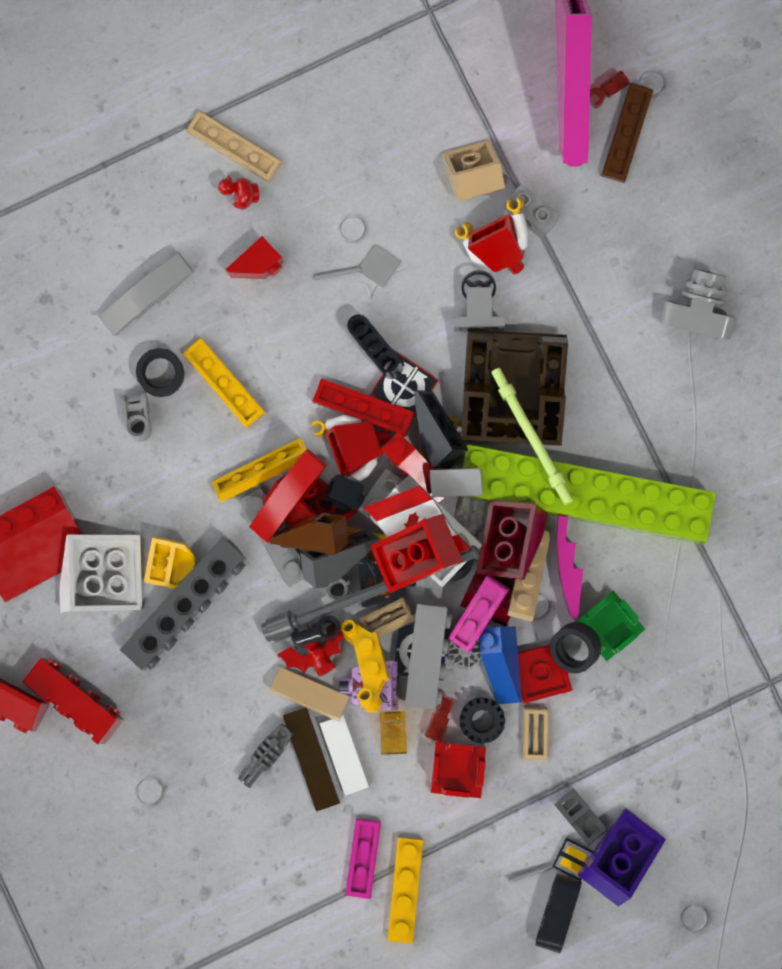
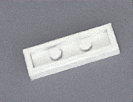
(344, 755)

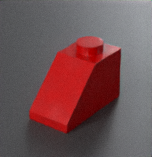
(256, 262)

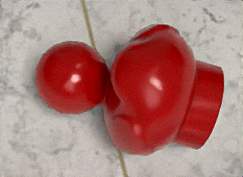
(244, 191)

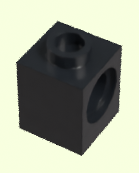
(344, 494)

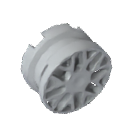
(461, 658)

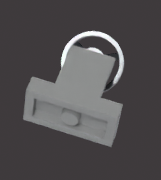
(479, 305)

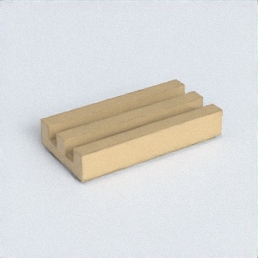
(389, 622)
(535, 712)

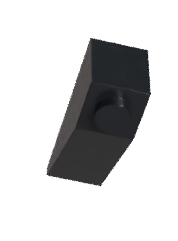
(437, 433)

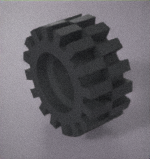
(496, 713)

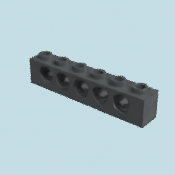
(135, 646)

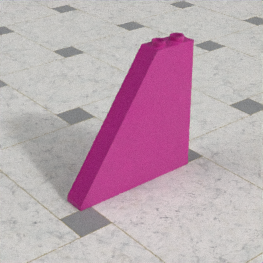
(573, 78)

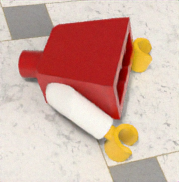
(499, 242)
(353, 445)

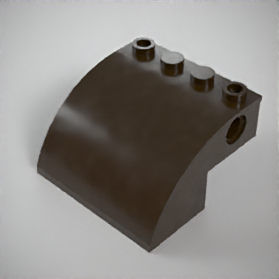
(536, 370)

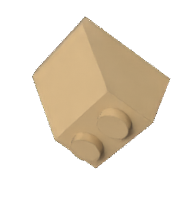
(473, 170)

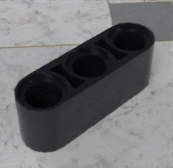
(367, 338)
(558, 913)

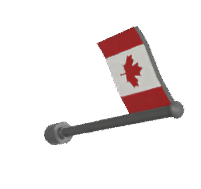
(392, 516)

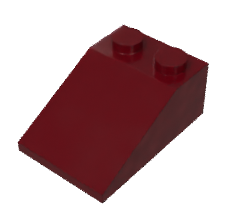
(510, 539)

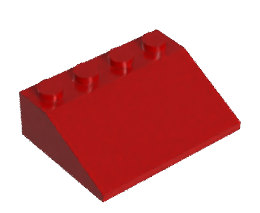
(34, 542)

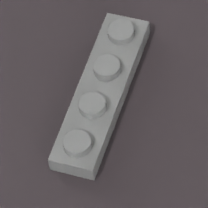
(285, 559)

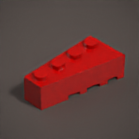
(73, 700)

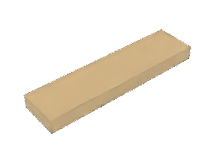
(234, 146)

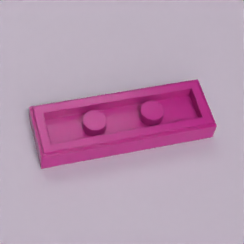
(478, 613)
(363, 858)

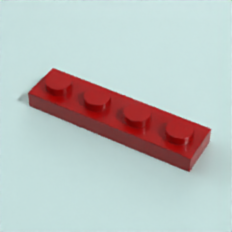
(363, 407)

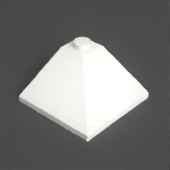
(101, 574)

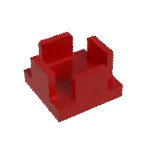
(458, 770)

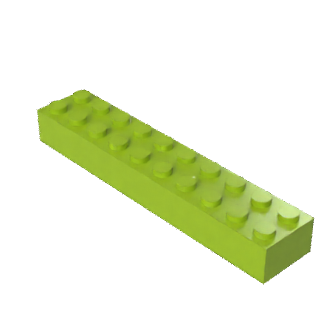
(596, 495)

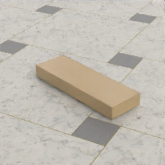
(309, 694)

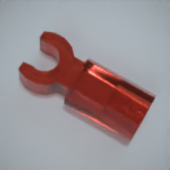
(609, 87)
(439, 720)

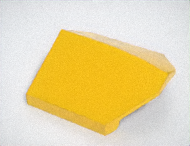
(168, 562)

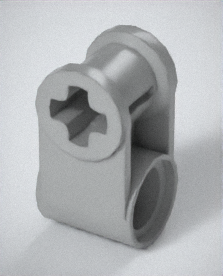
(137, 411)

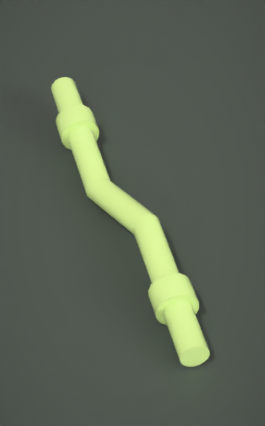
(555, 479)

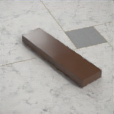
(627, 133)

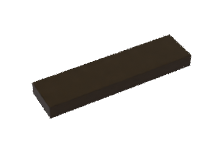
(311, 759)

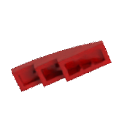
(288, 495)

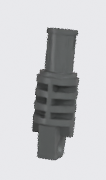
(266, 754)

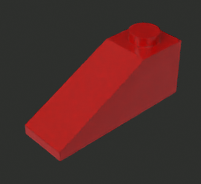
(409, 462)

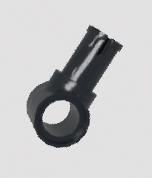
(315, 633)

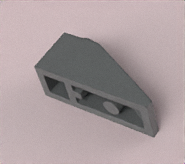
(324, 569)

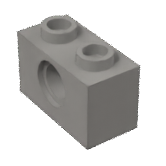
(538, 214)

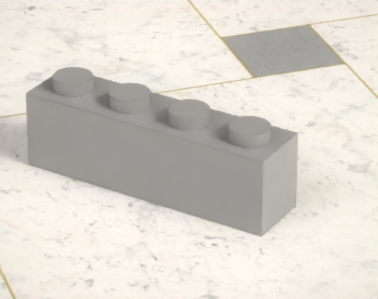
(426, 657)

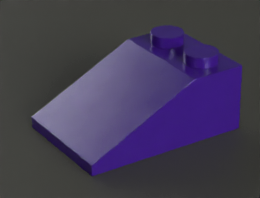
(622, 858)

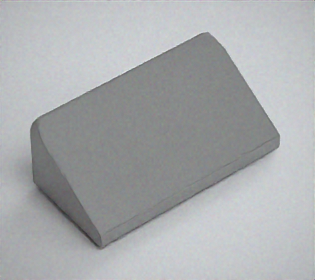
(456, 482)

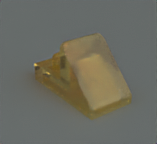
(393, 732)

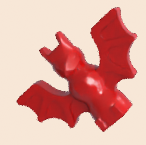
(317, 655)

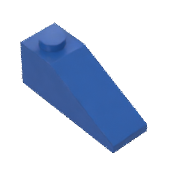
(501, 663)

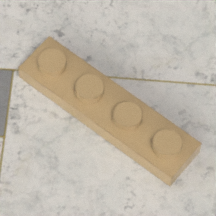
(526, 591)

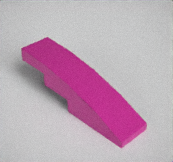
(569, 577)

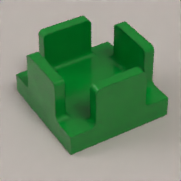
(614, 623)

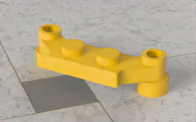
(370, 662)

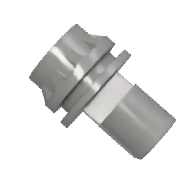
(698, 316)

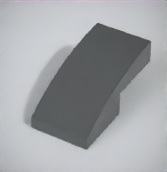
(581, 817)

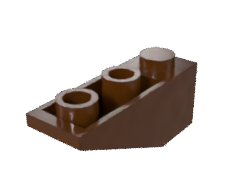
(318, 533)

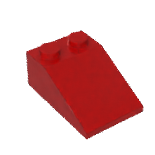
(416, 553)

